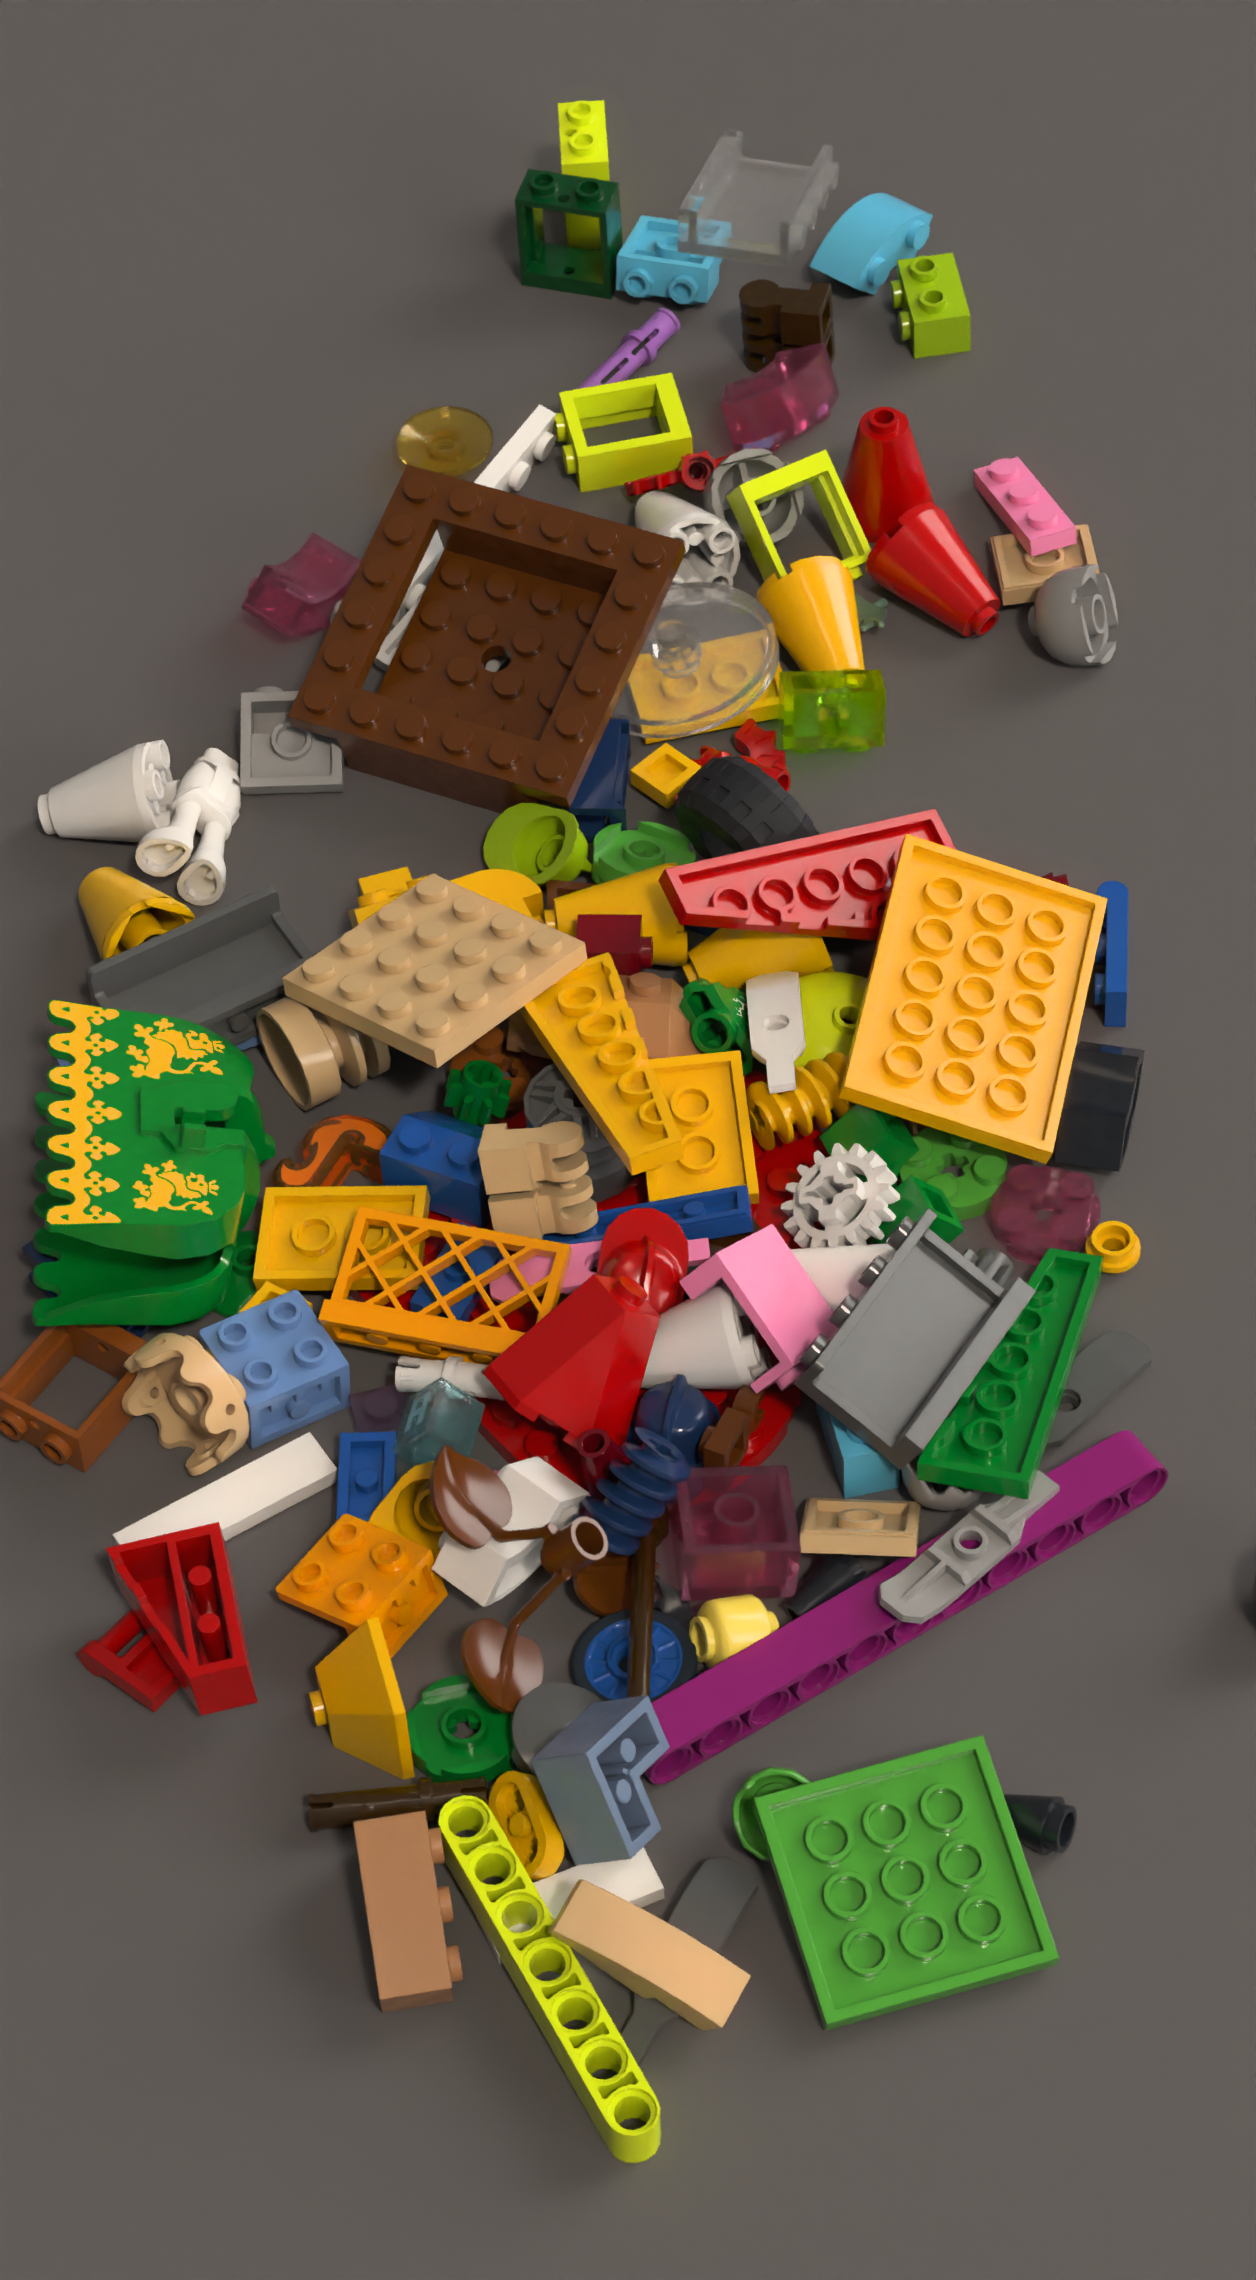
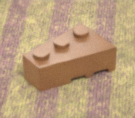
(407, 1911)

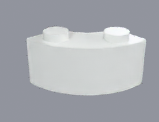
(493, 1571)

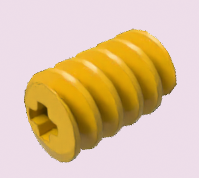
(814, 1096)

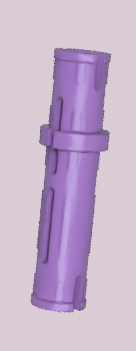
(656, 330)

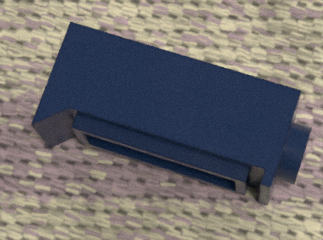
(604, 786)

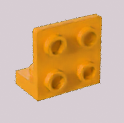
(365, 1575)

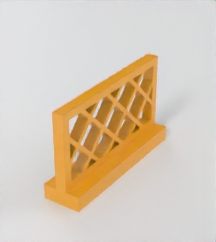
(423, 1332)

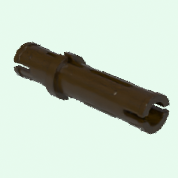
(344, 1808)

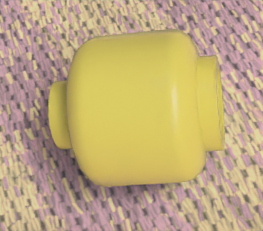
(729, 1626)

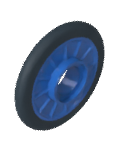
(607, 1643)

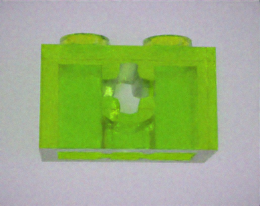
(810, 696)

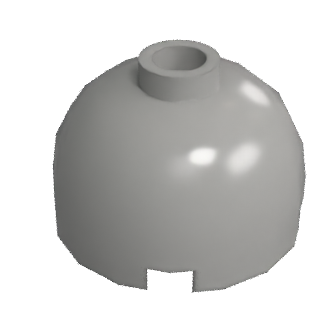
(777, 513)
(1075, 615)

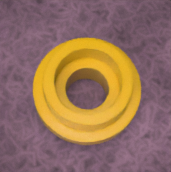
(1114, 1236)

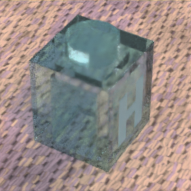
(438, 1418)

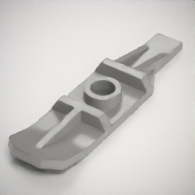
(949, 1569)

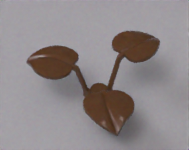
(477, 1505)

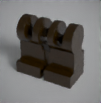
(784, 320)

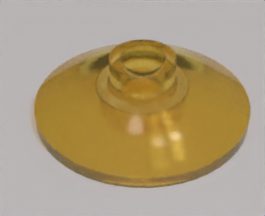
(445, 440)

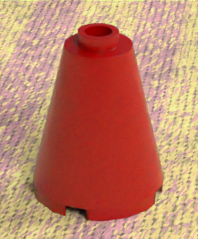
(884, 472)
(934, 571)

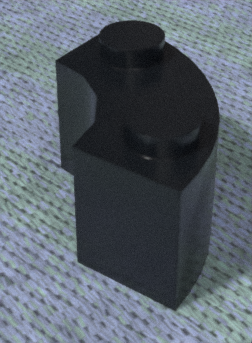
(1099, 1106)

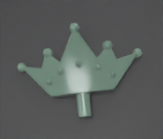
(871, 613)

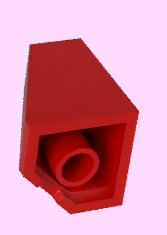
(582, 1360)

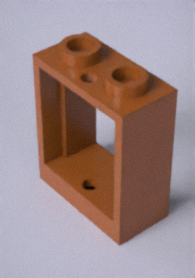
(97, 1344)

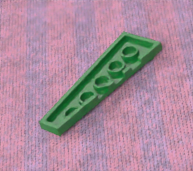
(1011, 1404)

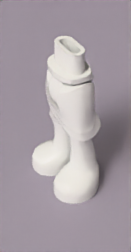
(206, 802)

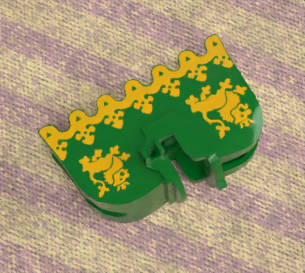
(143, 1167)

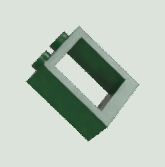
(544, 263)

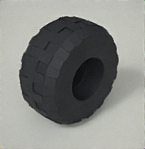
(737, 808)

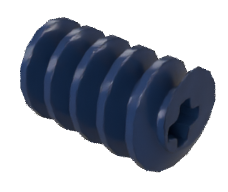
(638, 1491)

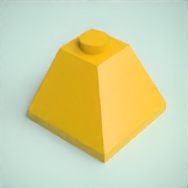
(363, 1702)

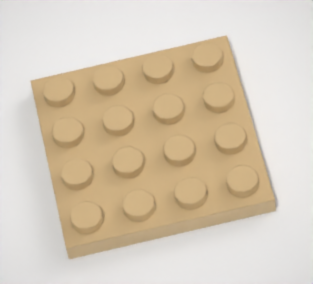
(435, 970)

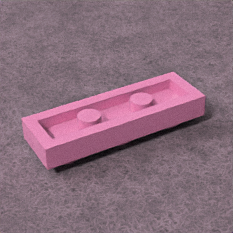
(1025, 506)

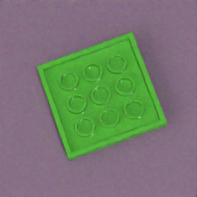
(904, 1882)

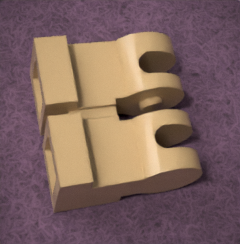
(513, 1172)

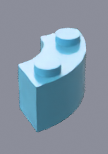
(871, 240)

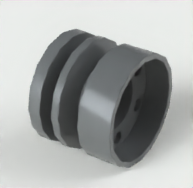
(553, 1100)

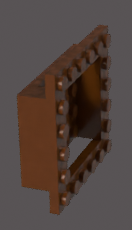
(514, 581)

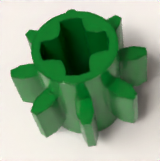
(477, 1092)

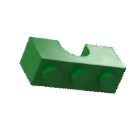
(895, 1145)

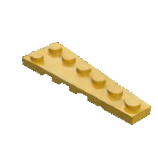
(604, 1060)

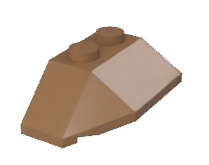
(656, 1013)

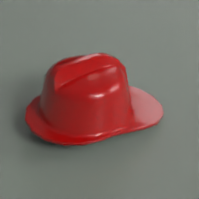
(649, 1251)

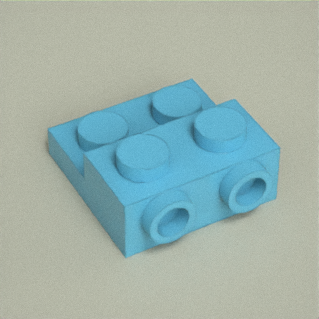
(654, 267)

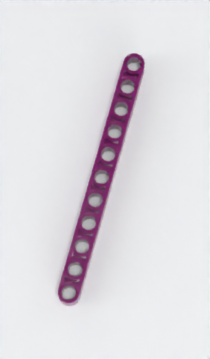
(857, 1631)

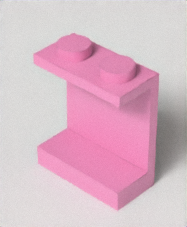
(773, 1295)

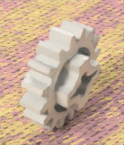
(840, 1200)

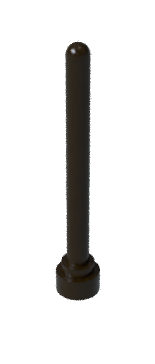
(643, 1608)

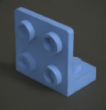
(284, 1364)

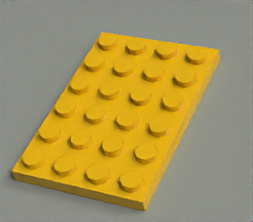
(974, 999)

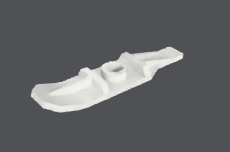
(776, 1026)

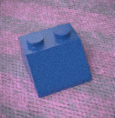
(442, 1155)

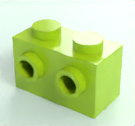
(932, 305)

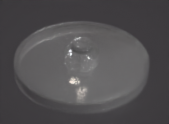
(700, 663)

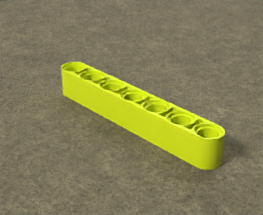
(556, 2000)

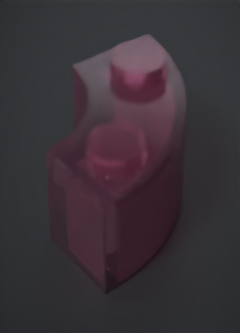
(780, 399)
(303, 590)

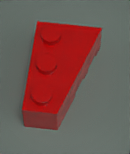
(191, 1610)

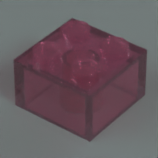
(735, 1533)

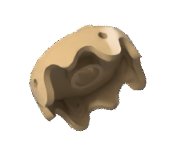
(189, 1399)

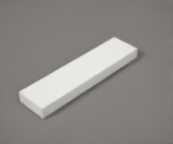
(245, 1494)

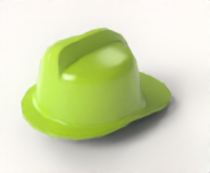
(537, 843)

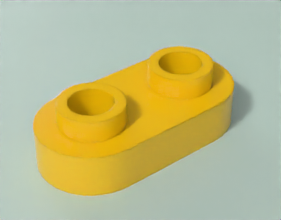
(528, 1823)

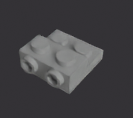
(281, 756)

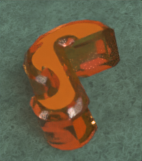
(333, 1150)

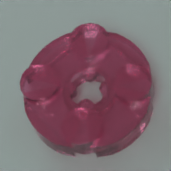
(1044, 1188)

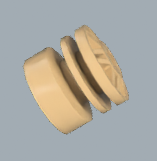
(315, 1050)

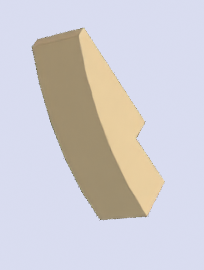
(650, 1955)

